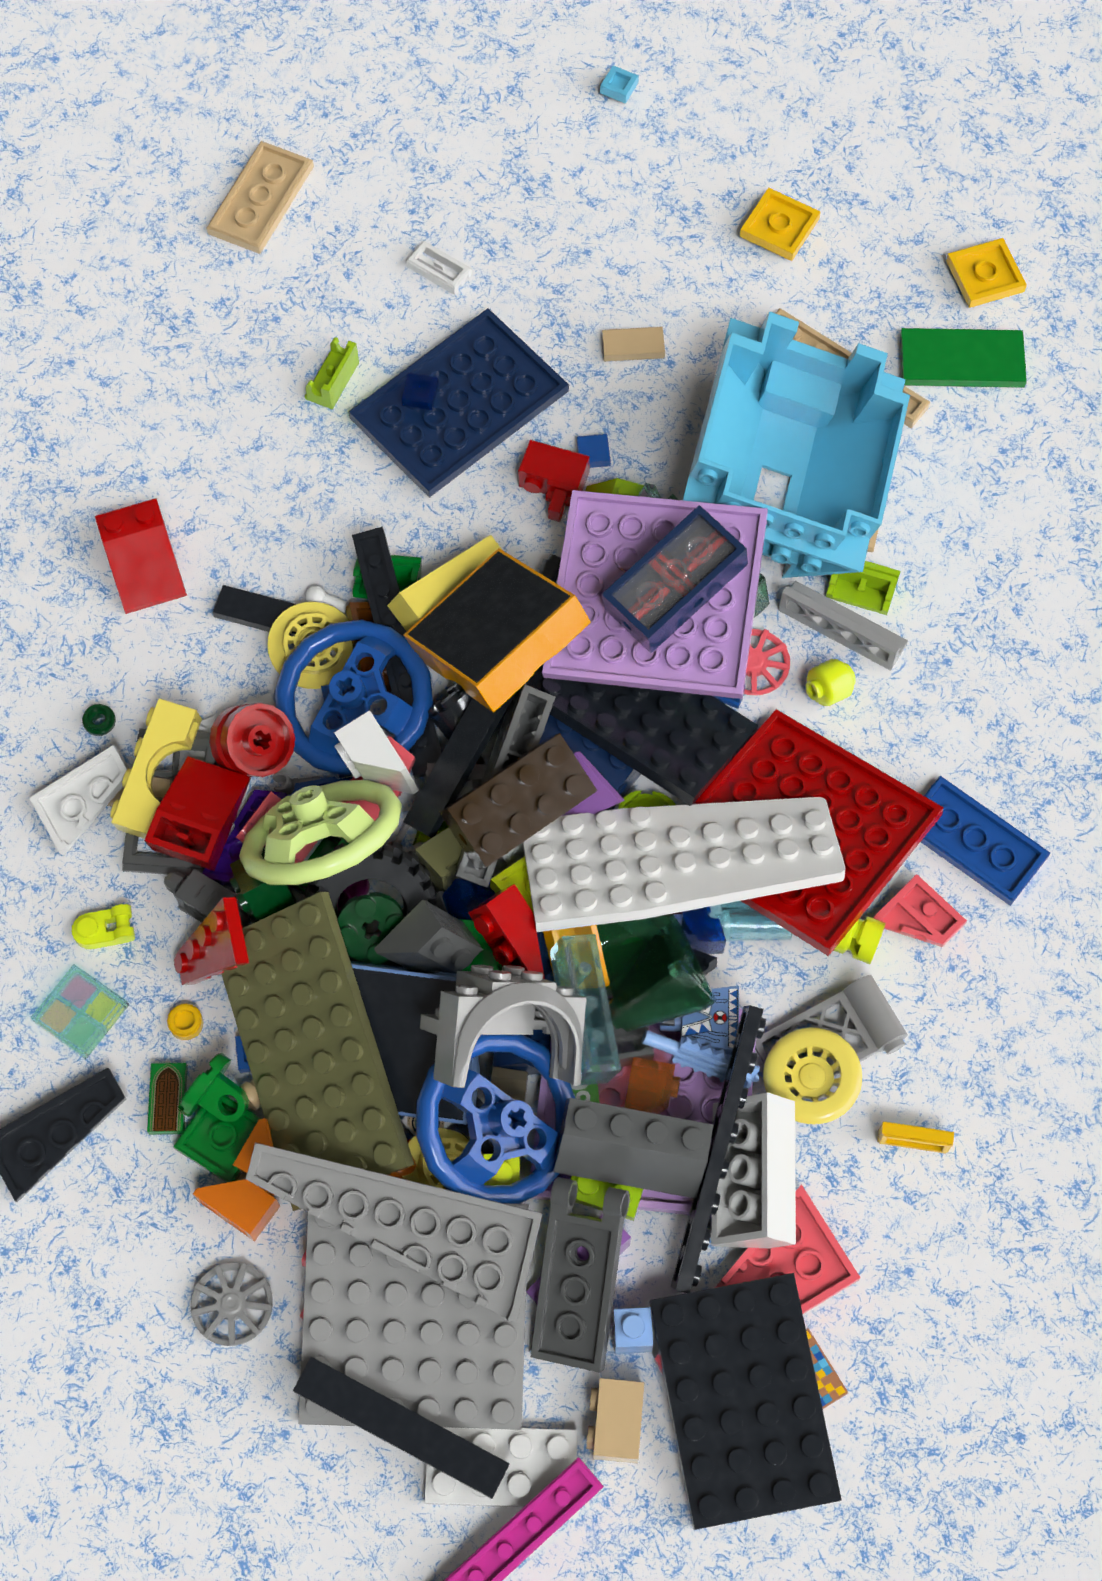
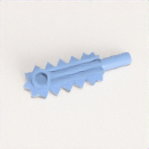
(696, 1056)

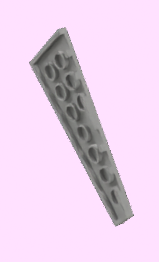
(447, 1235)

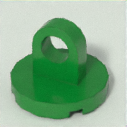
(210, 1088)

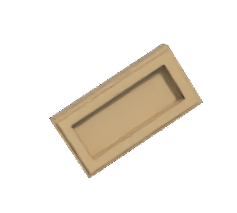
(633, 344)

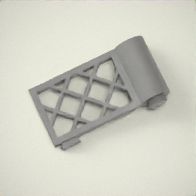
(866, 1010)

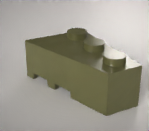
(440, 858)

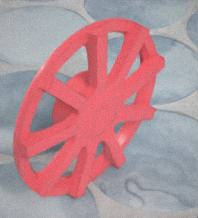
(759, 661)

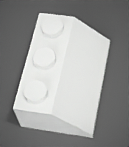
(371, 754)

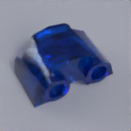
(703, 931)

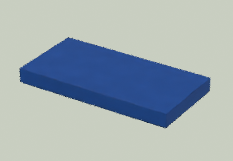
(982, 843)

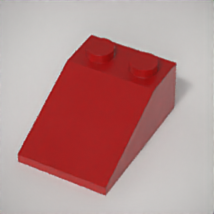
(140, 556)

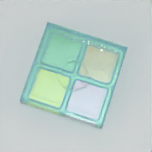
(79, 1011)

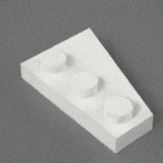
(79, 797)

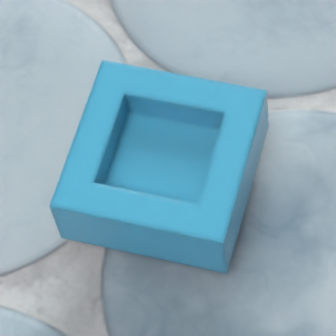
(619, 84)

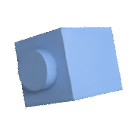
(632, 1330)

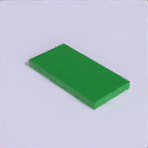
(963, 357)

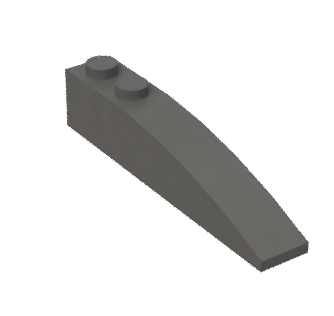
(518, 734)

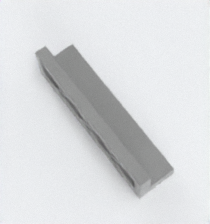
(842, 625)

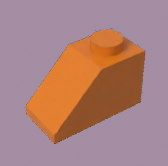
(240, 1205)

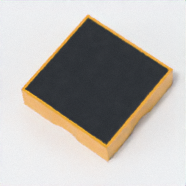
(497, 628)

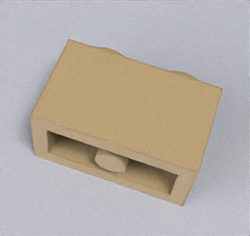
(617, 1420)

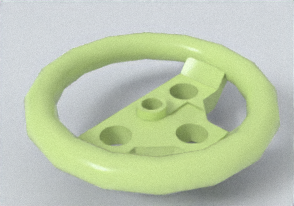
(314, 815)

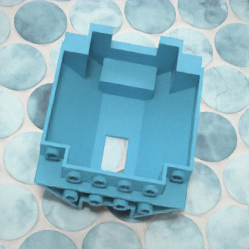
(810, 418)

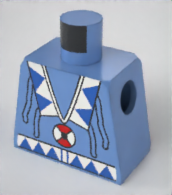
(714, 1025)

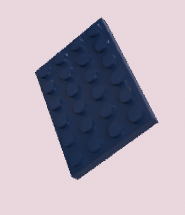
(484, 395)

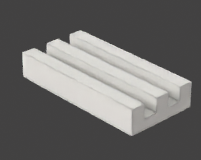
(435, 270)

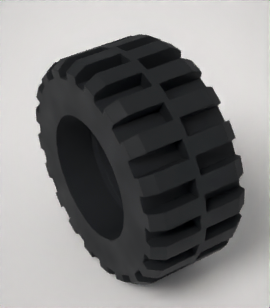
(386, 864)

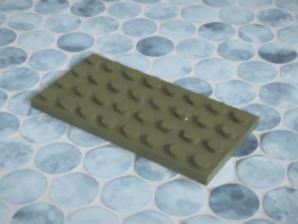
(314, 1042)

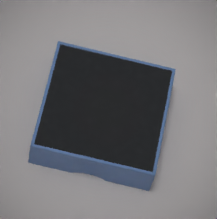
(394, 1008)

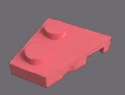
(921, 914)

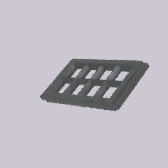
(164, 863)

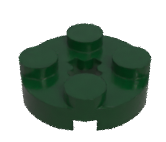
(366, 909)

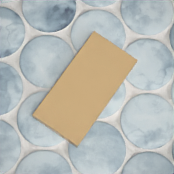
(260, 197)

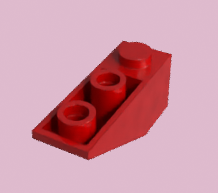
(509, 929)

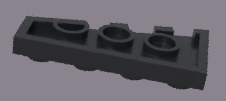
(50, 1132)

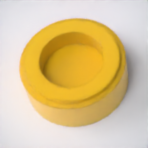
(185, 1022)

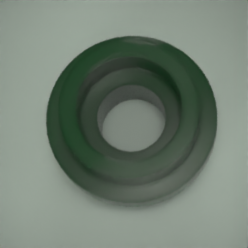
(95, 712)

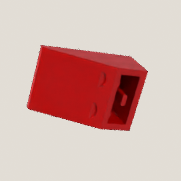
(197, 813)

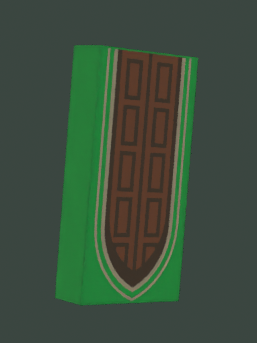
(166, 1090)

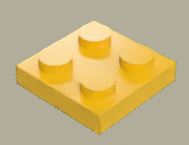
(780, 224)
(986, 272)

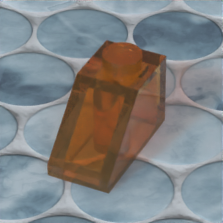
(651, 1086)

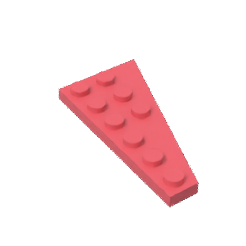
(815, 1260)

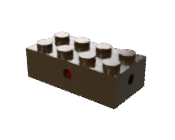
(518, 801)

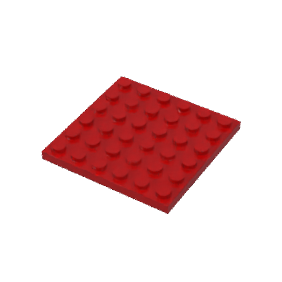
(871, 812)

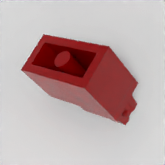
(553, 473)

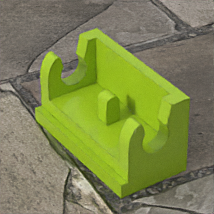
(333, 374)
(866, 589)

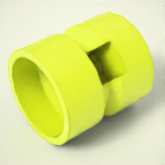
(862, 939)

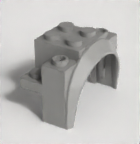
(505, 1004)

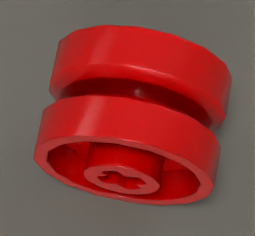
(252, 739)

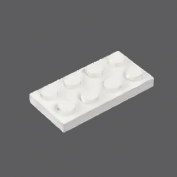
(534, 1461)

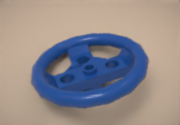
(399, 719)
(499, 1120)

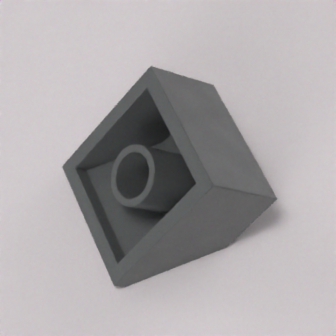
(430, 942)

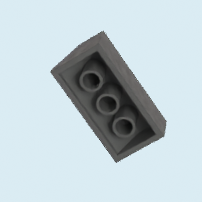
(632, 1148)

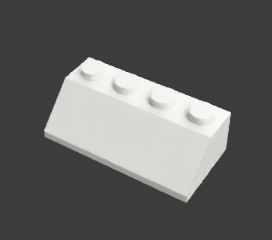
(759, 1187)

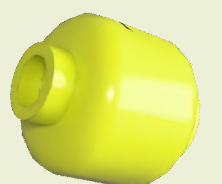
(830, 682)

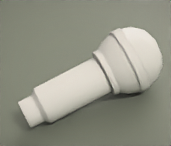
(318, 594)

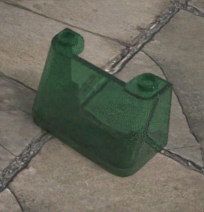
(652, 972)

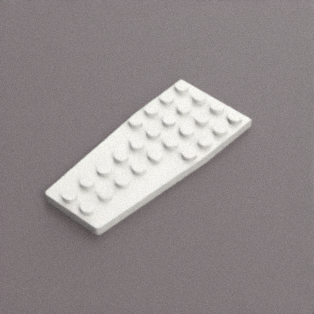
(677, 859)

